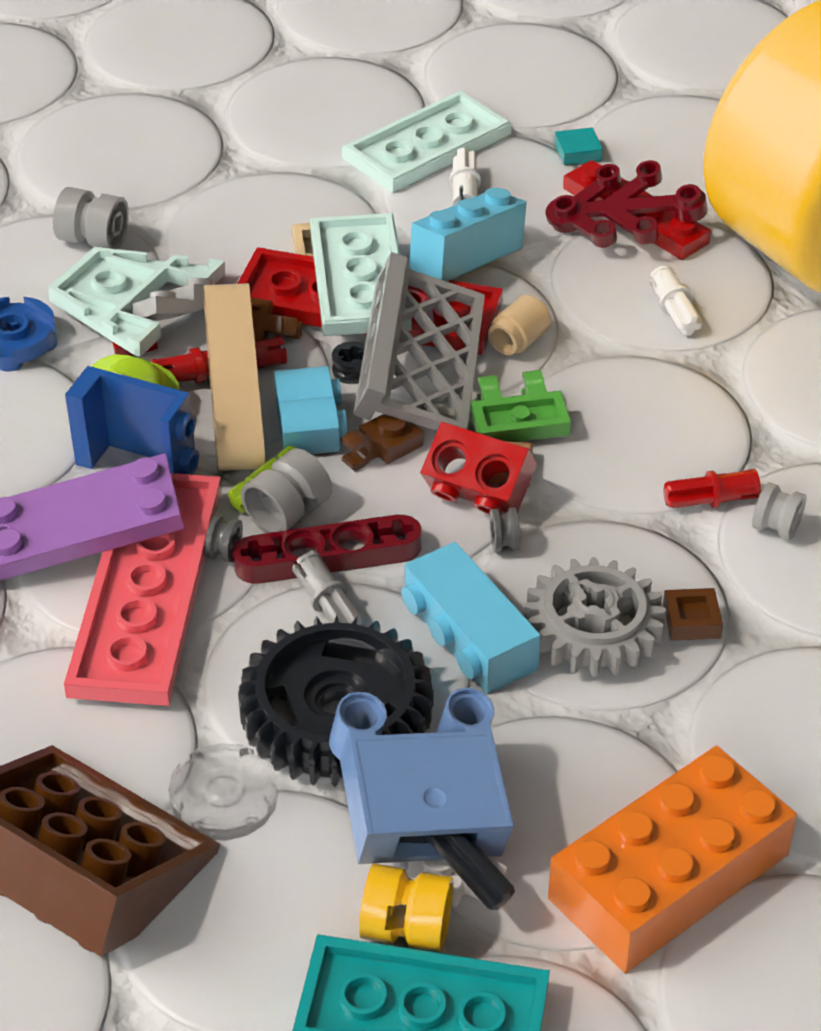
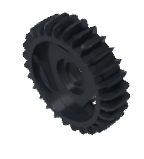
(322, 667)

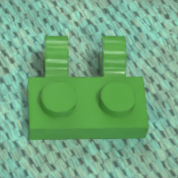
(522, 417)

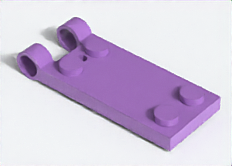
(87, 516)

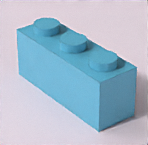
(467, 234)
(471, 617)

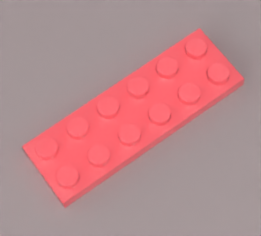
(144, 607)

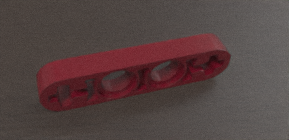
(327, 542)

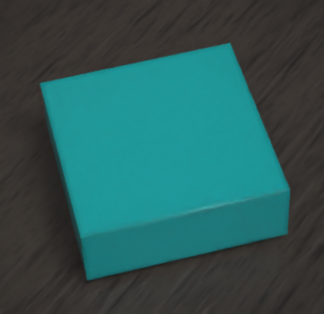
(578, 146)

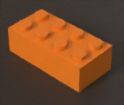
(670, 857)

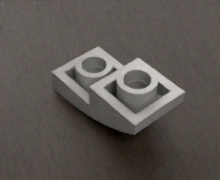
(175, 302)

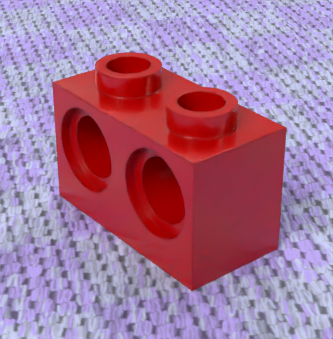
(484, 459)

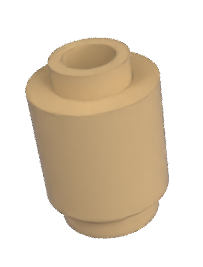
(519, 325)

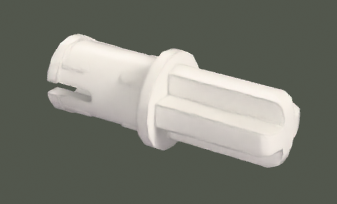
(465, 178)
(675, 299)

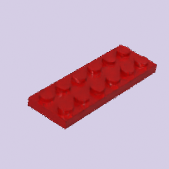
(292, 287)

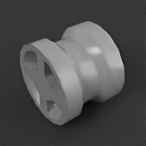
(779, 511)

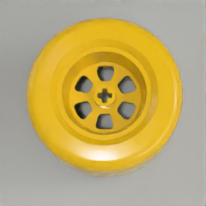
(767, 147)

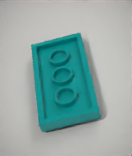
(407, 989)

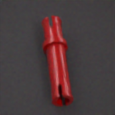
(196, 364)

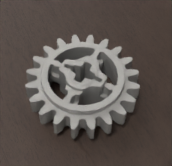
(592, 627)

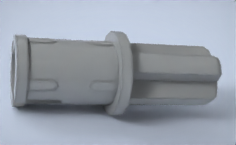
(325, 591)

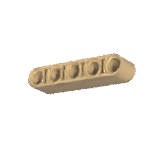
(233, 377)

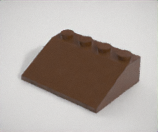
(90, 850)

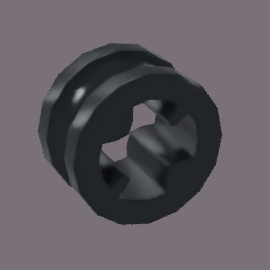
(347, 361)

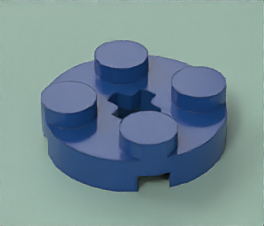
(29, 334)

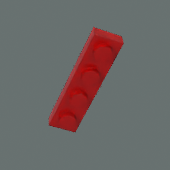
(674, 236)

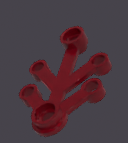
(575, 212)

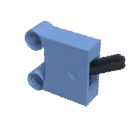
(427, 790)

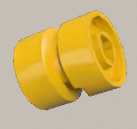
(423, 920)

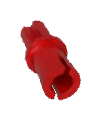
(712, 489)

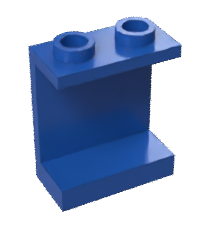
(130, 416)

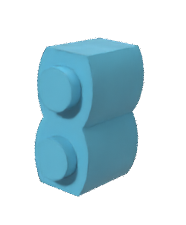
(308, 409)

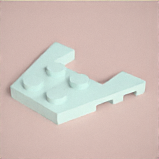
(109, 281)

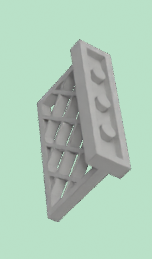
(383, 346)

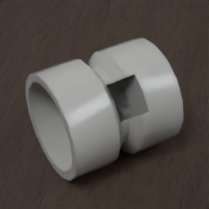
(84, 218)
(286, 493)

